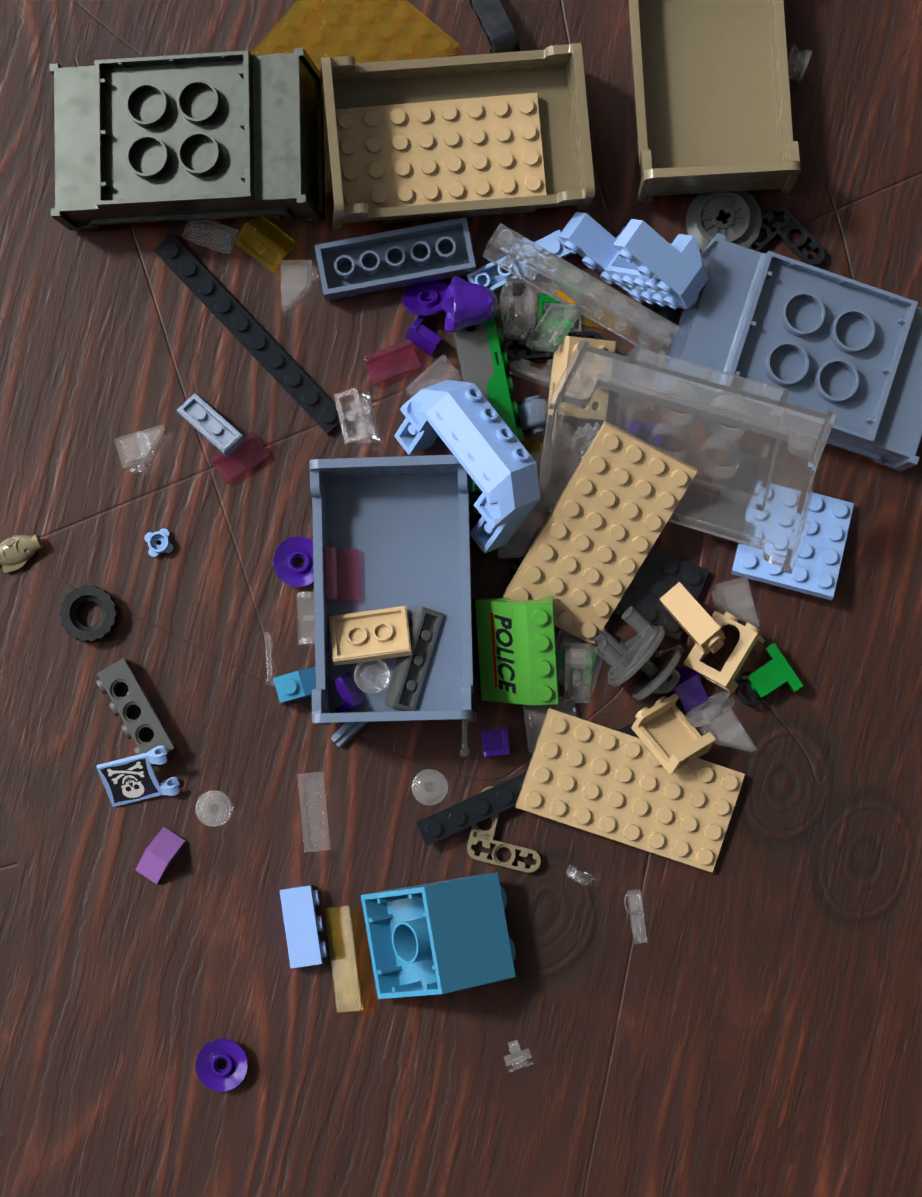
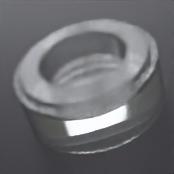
(578, 874)

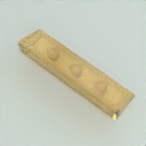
(343, 959)

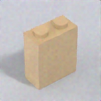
(693, 619)

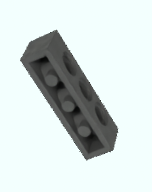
(123, 673)

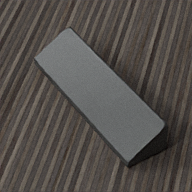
(412, 669)

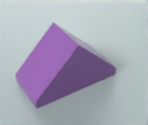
(160, 855)

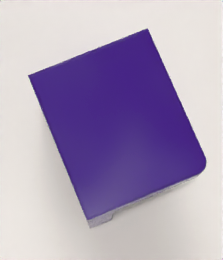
(495, 742)

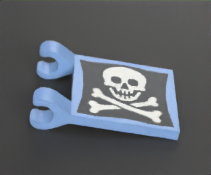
(135, 779)

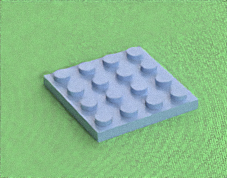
(819, 558)

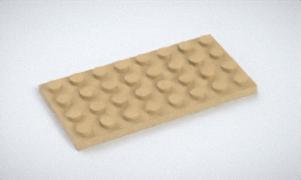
(441, 151)
(601, 530)
(623, 793)

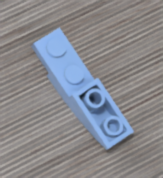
(495, 276)

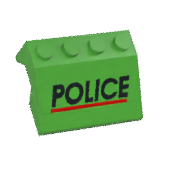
(517, 651)

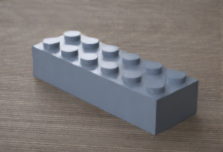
(395, 258)

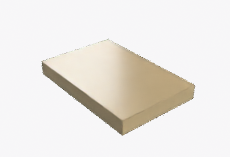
(370, 635)

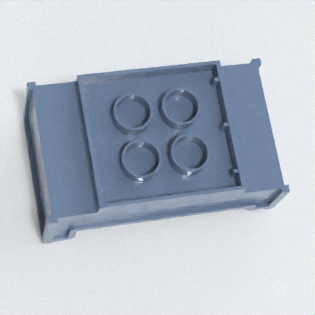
(817, 337)
(413, 550)

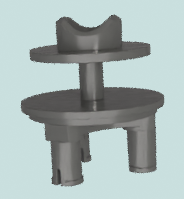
(635, 654)

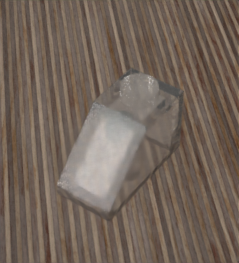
(296, 283)
(140, 448)
(736, 599)
(577, 673)
(729, 732)

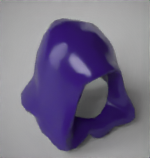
(471, 304)

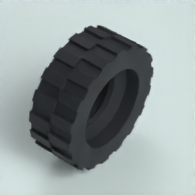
(69, 613)

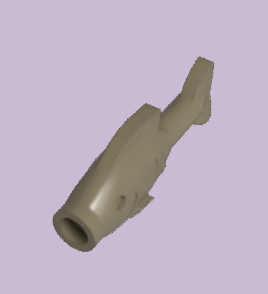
(17, 550)

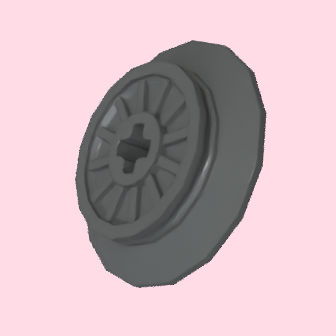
(738, 206)

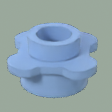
(152, 539)

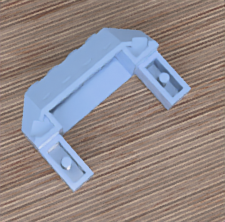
(640, 260)
(484, 449)

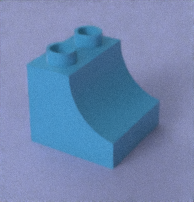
(439, 936)

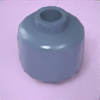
(533, 414)

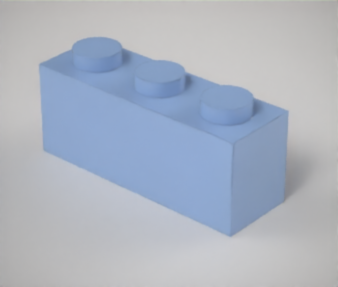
(302, 926)

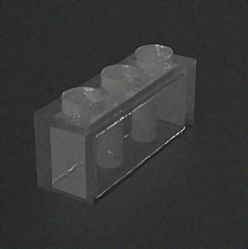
(314, 812)

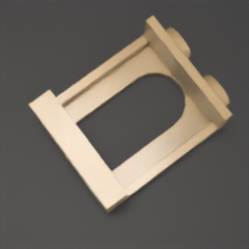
(747, 640)

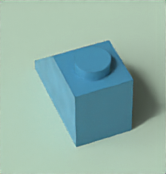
(295, 685)

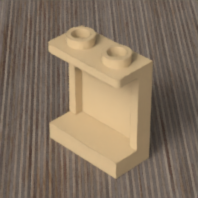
(670, 735)

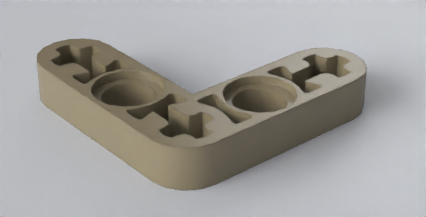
(487, 838)

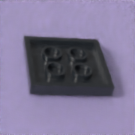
(653, 580)

